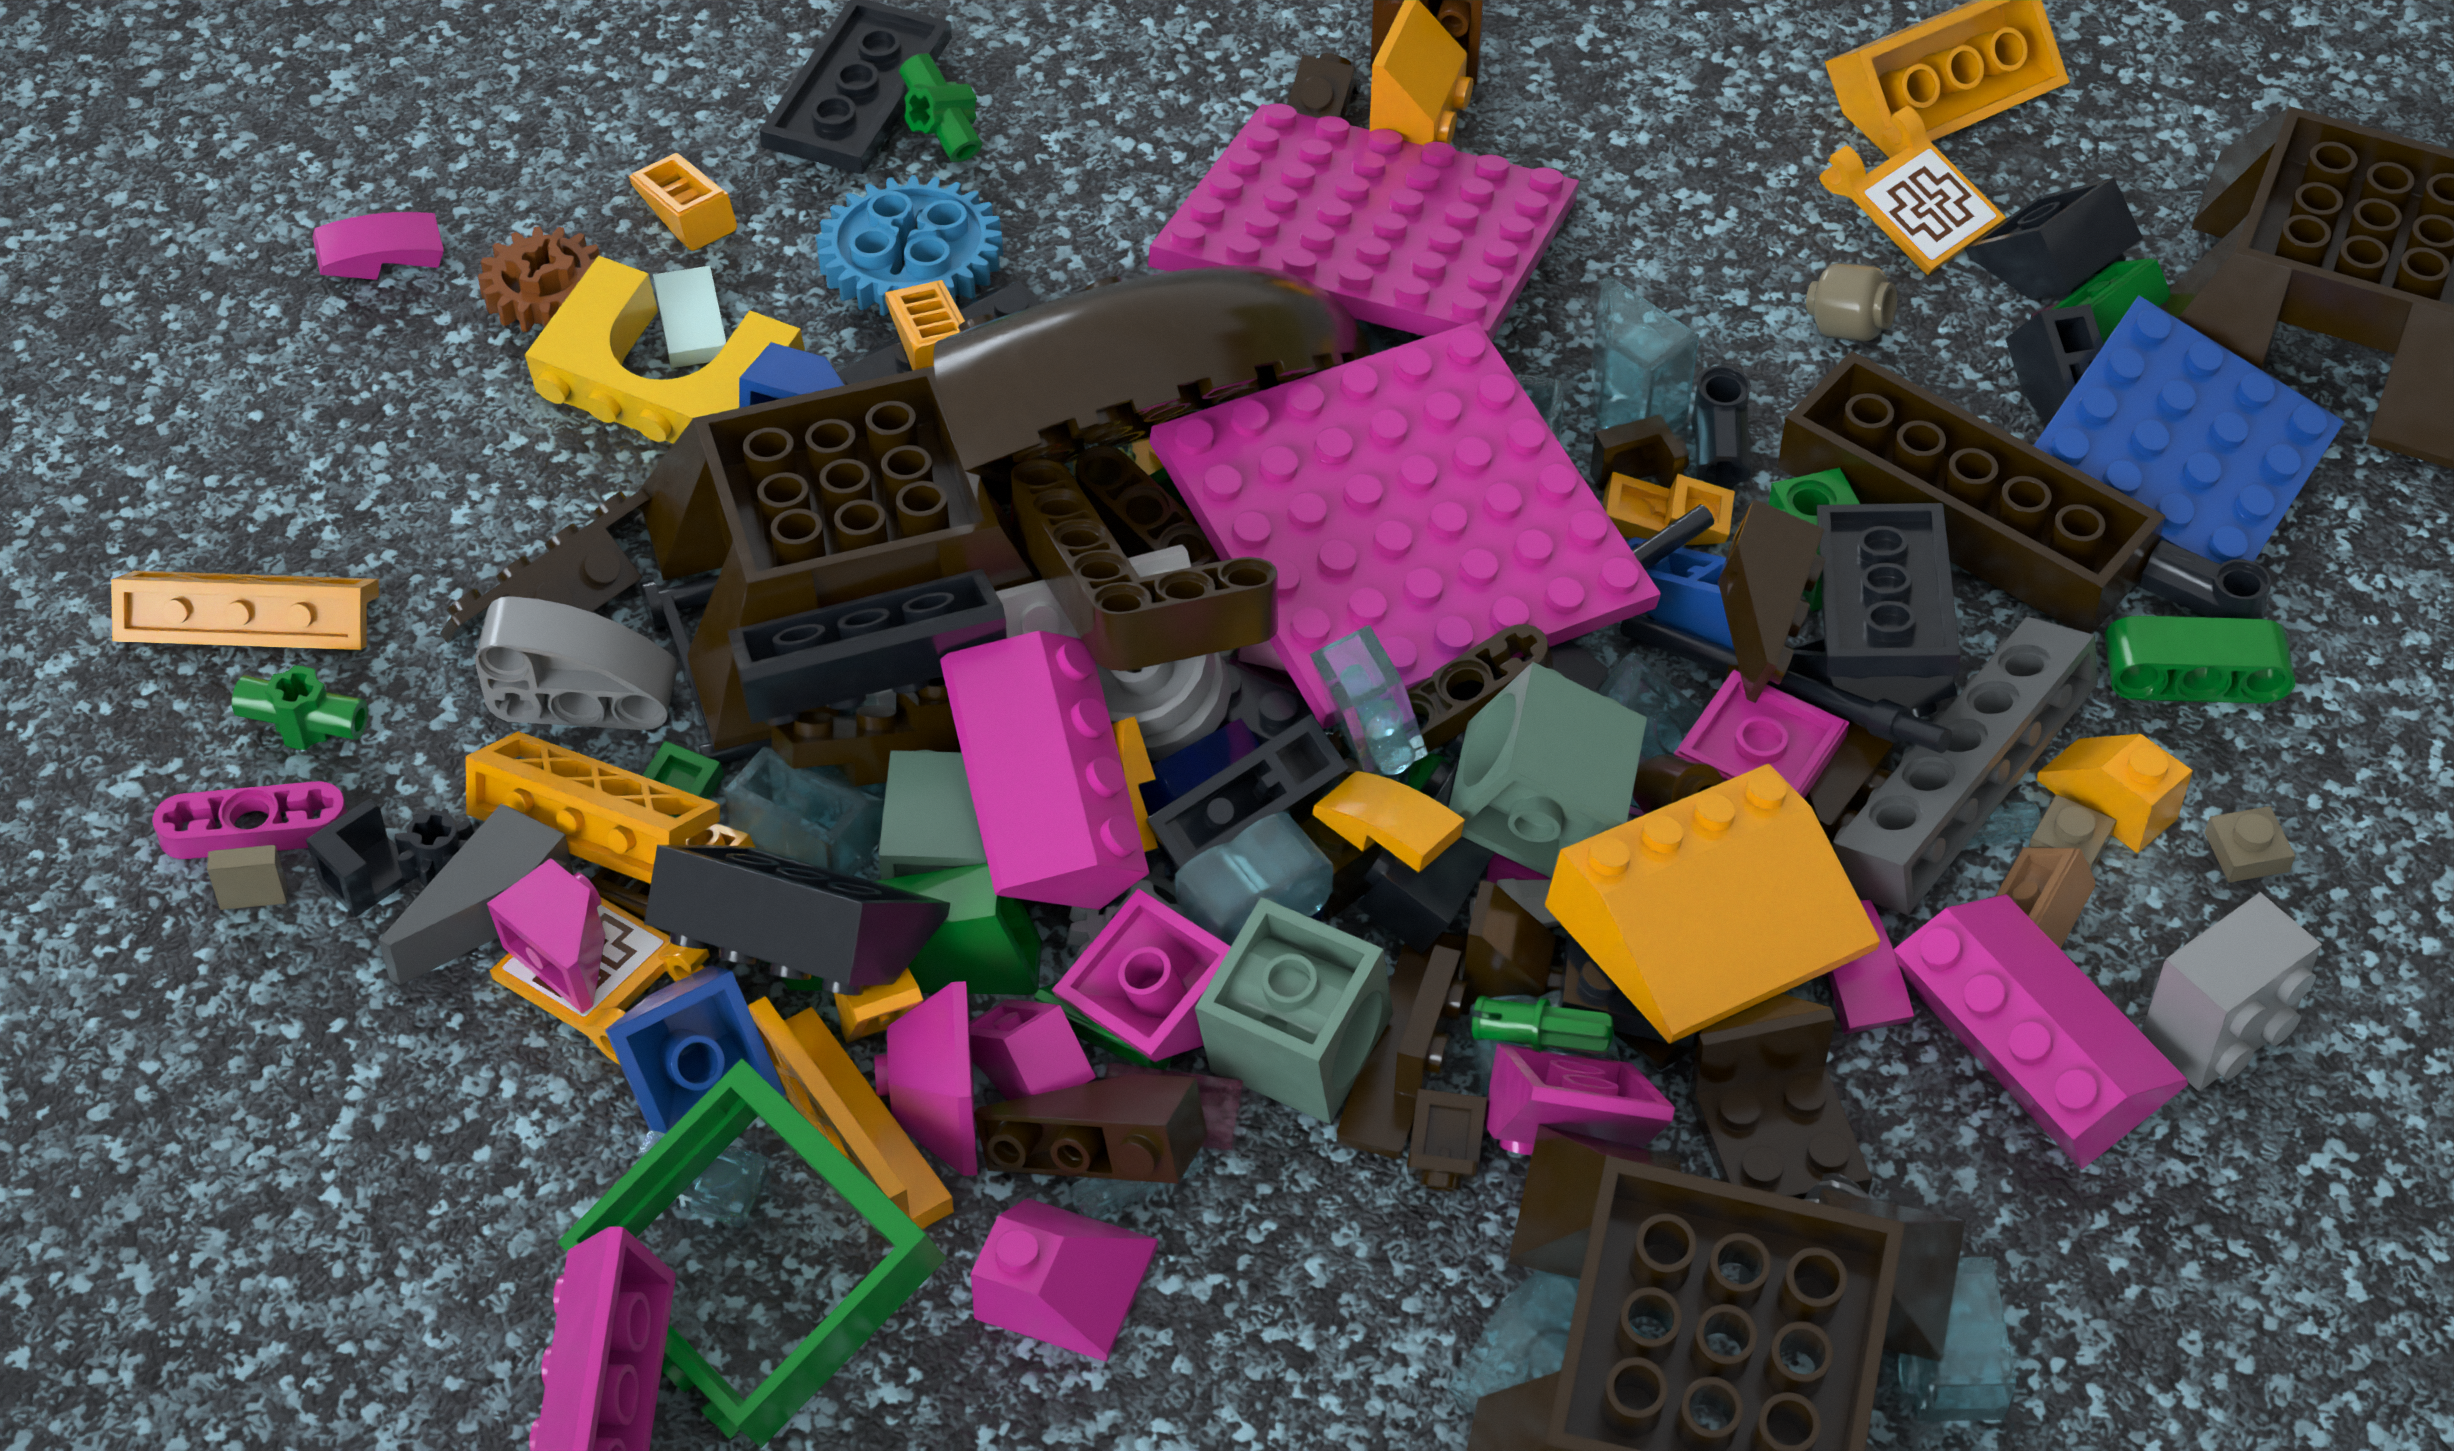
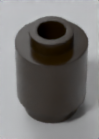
(1670, 779)

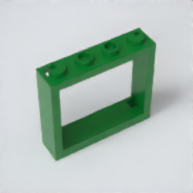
(679, 1160)

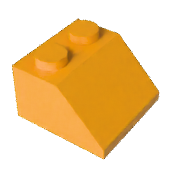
(1419, 78)

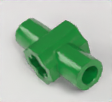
(940, 107)
(300, 707)

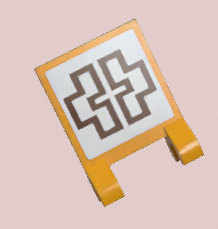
(1914, 194)
(630, 963)

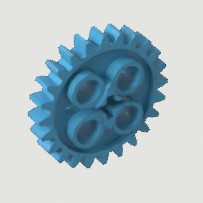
(872, 236)

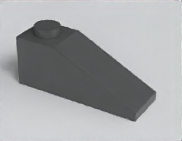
(453, 908)

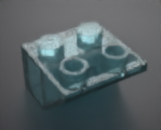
(806, 812)

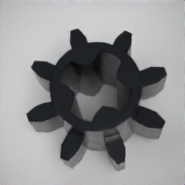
(430, 844)

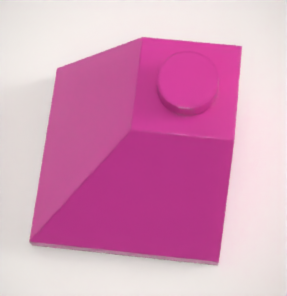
(1145, 977)
(932, 1076)
(1060, 1277)

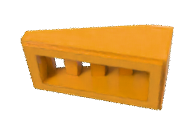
(690, 207)
(922, 318)

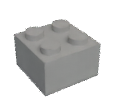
(2231, 992)

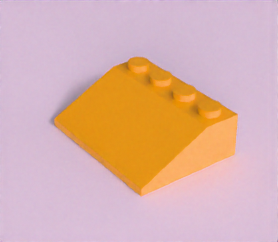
(1712, 902)

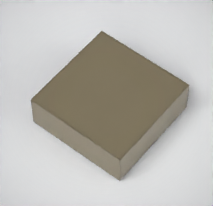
(247, 877)

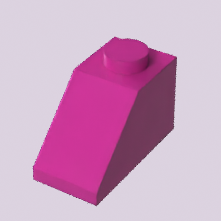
(554, 930)
(1028, 1049)

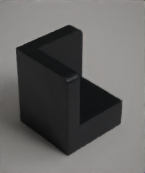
(357, 859)

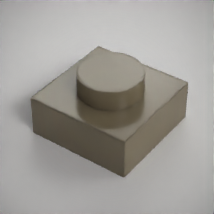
(2074, 826)
(2249, 844)

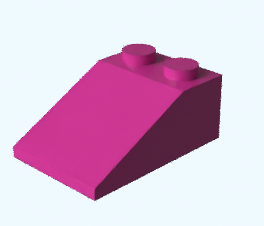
(1572, 1095)

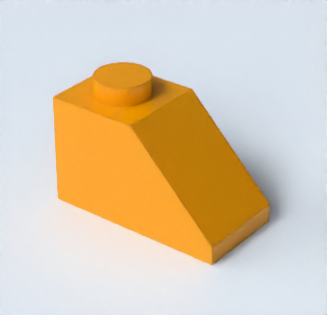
(2123, 780)

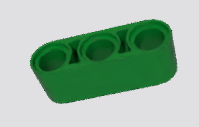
(2199, 659)

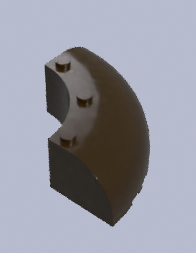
(1130, 359)

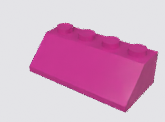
(1044, 770)
(2038, 1024)
(605, 1347)

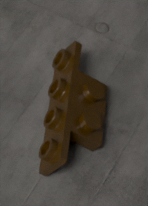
(579, 569)
(1424, 997)

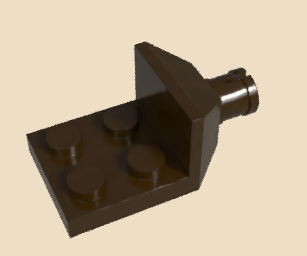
(1770, 1099)

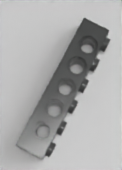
(1941, 800)

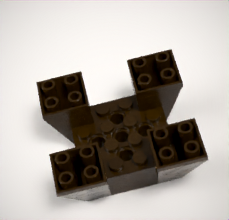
(2345, 241)
(819, 509)
(1650, 1243)

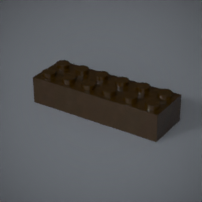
(2006, 504)

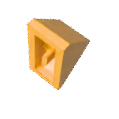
(877, 1007)

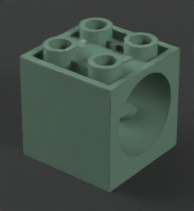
(1546, 768)
(928, 815)
(1295, 1009)

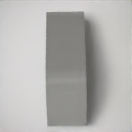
(570, 668)

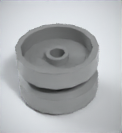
(1170, 700)

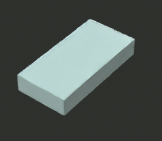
(689, 316)

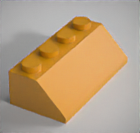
(1950, 68)

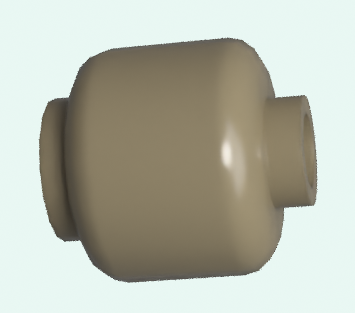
(1852, 302)

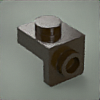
(1324, 86)
(1639, 451)
(1446, 1139)

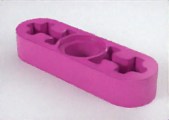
(230, 804)

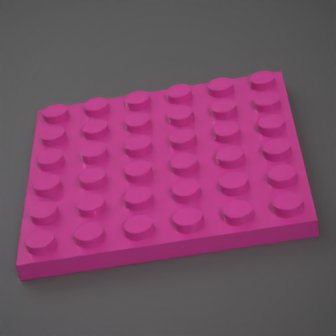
(1372, 219)
(1405, 503)

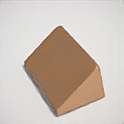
(2050, 888)

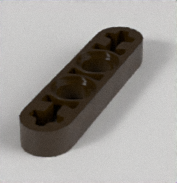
(1450, 716)

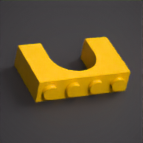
(597, 325)

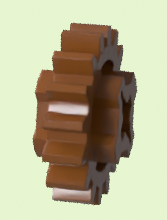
(534, 275)

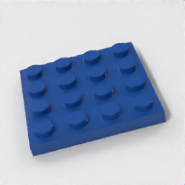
(2191, 434)

